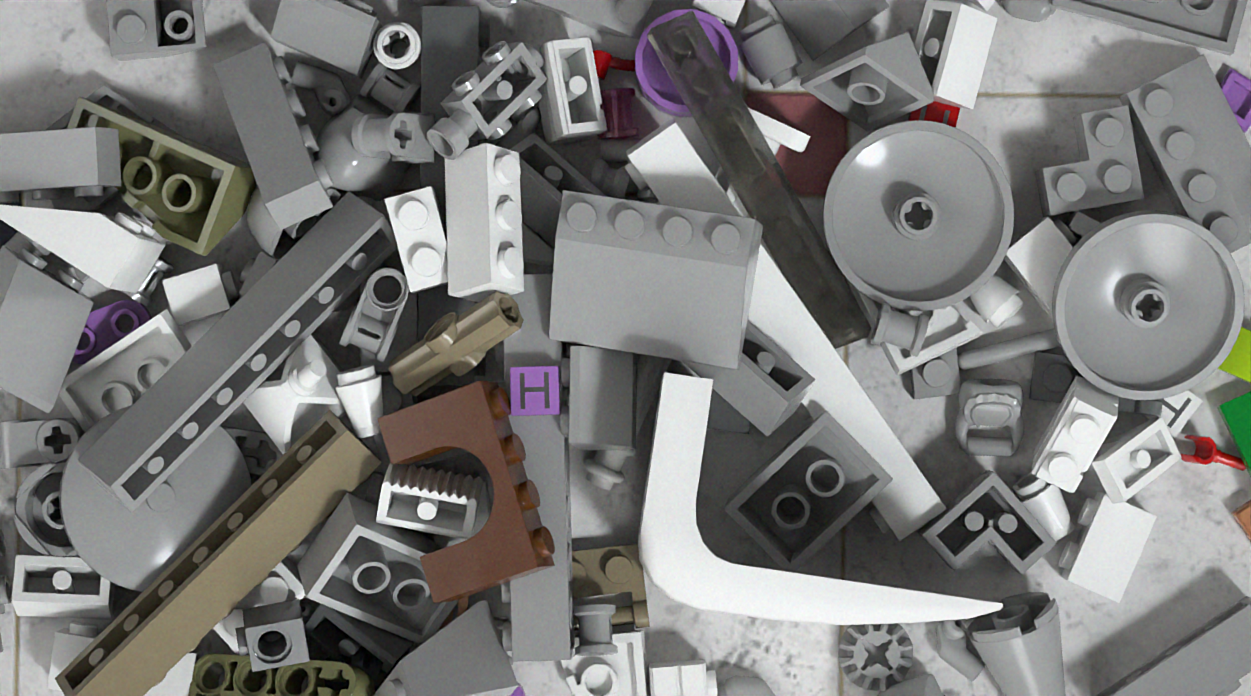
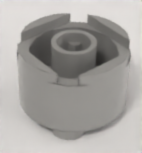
(38, 512)

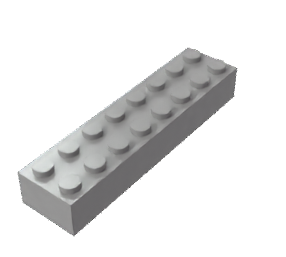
(542, 601)

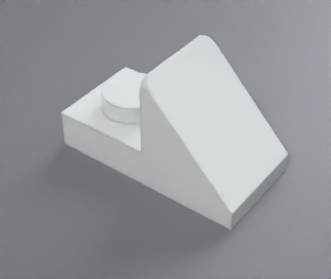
(1135, 459)

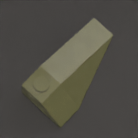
(176, 183)

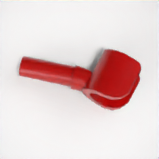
(605, 60)
(1207, 452)

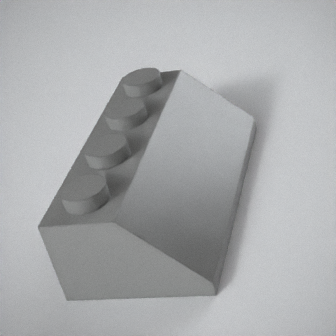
(1196, 149)

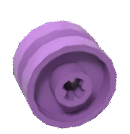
(652, 75)

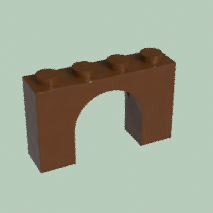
(513, 537)

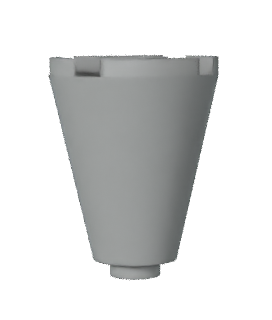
(1022, 645)

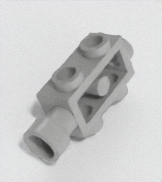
(482, 104)

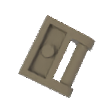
(611, 572)

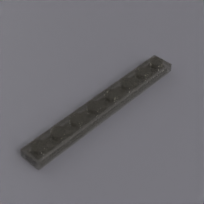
(757, 177)

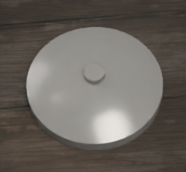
(918, 215)
(1148, 305)
(143, 543)

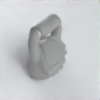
(990, 404)

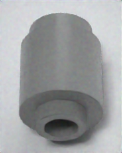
(770, 52)

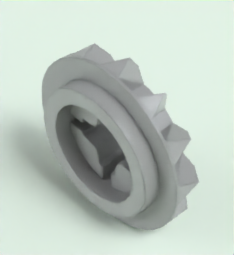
(875, 677)

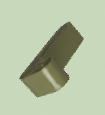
(280, 681)

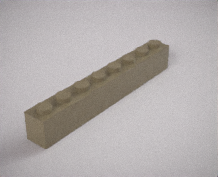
(223, 564)

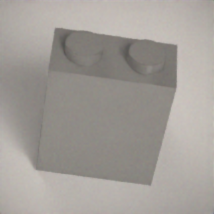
(38, 326)
(456, 661)

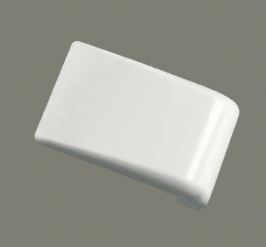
(694, 576)

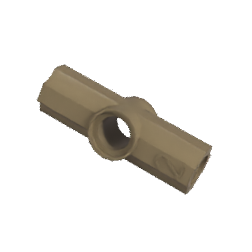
(456, 343)

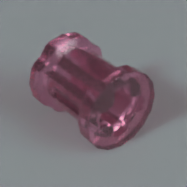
(618, 114)

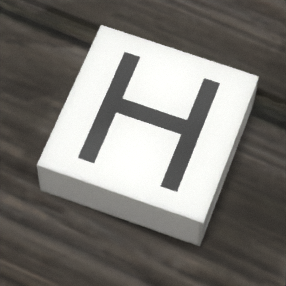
(1177, 411)

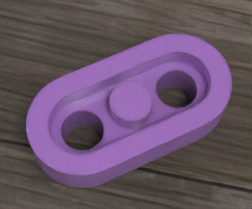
(104, 327)

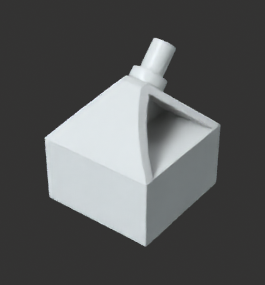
(297, 393)

